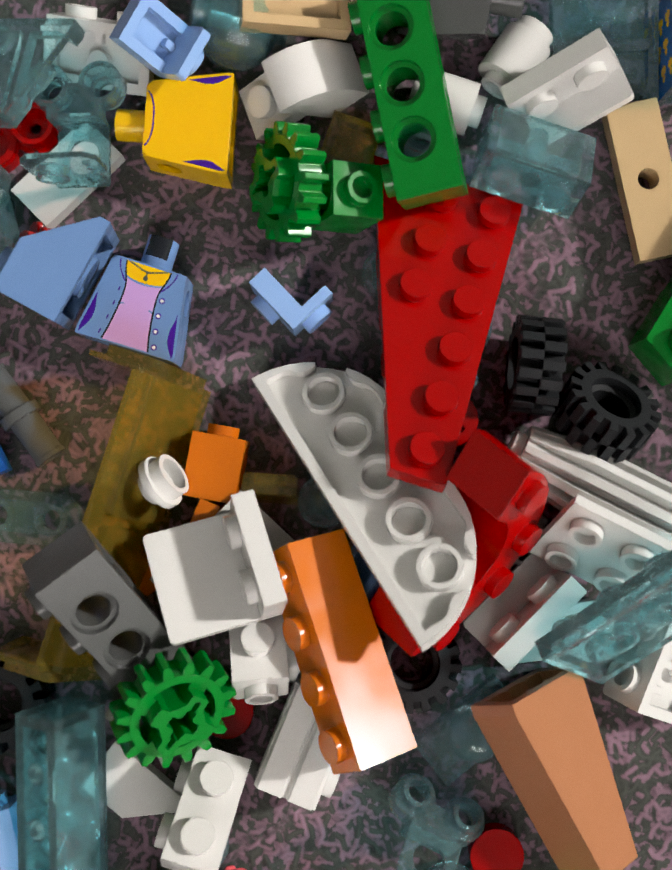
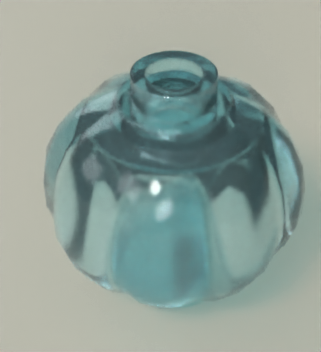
(229, 44)

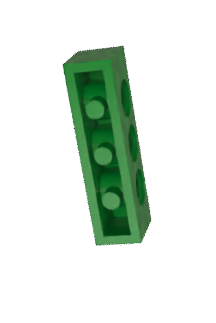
(440, 170)

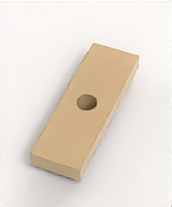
(641, 150)

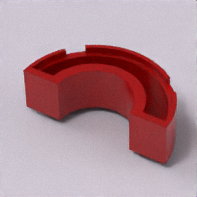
(505, 508)

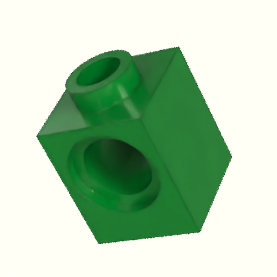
(352, 197)

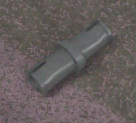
(26, 423)

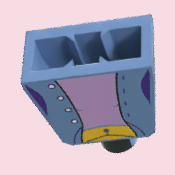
(141, 304)

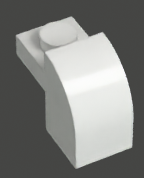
(303, 82)

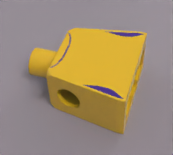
(186, 127)

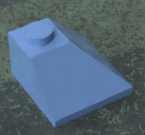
(57, 268)

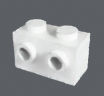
(206, 810)

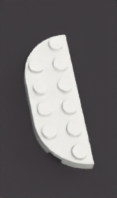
(408, 535)

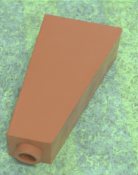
(559, 768)

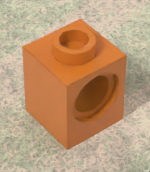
(216, 463)

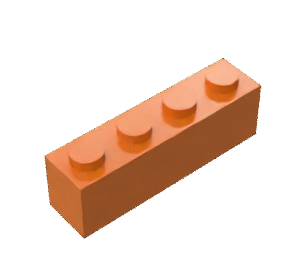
(340, 655)

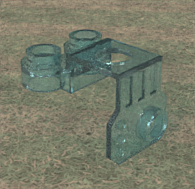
(79, 118)
(432, 825)

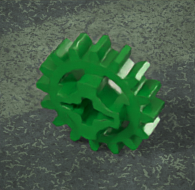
(288, 181)
(172, 707)

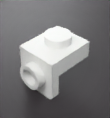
(259, 661)

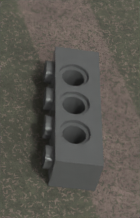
(115, 623)

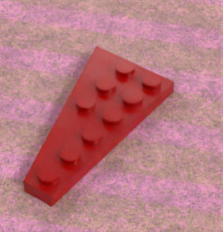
(435, 308)

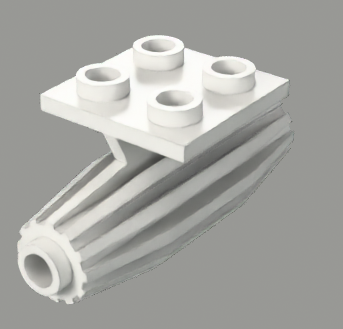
(608, 511)

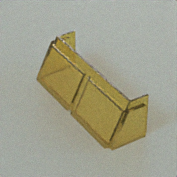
(152, 420)

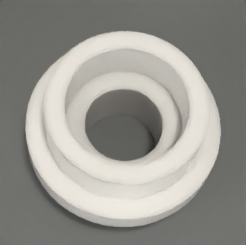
(162, 481)

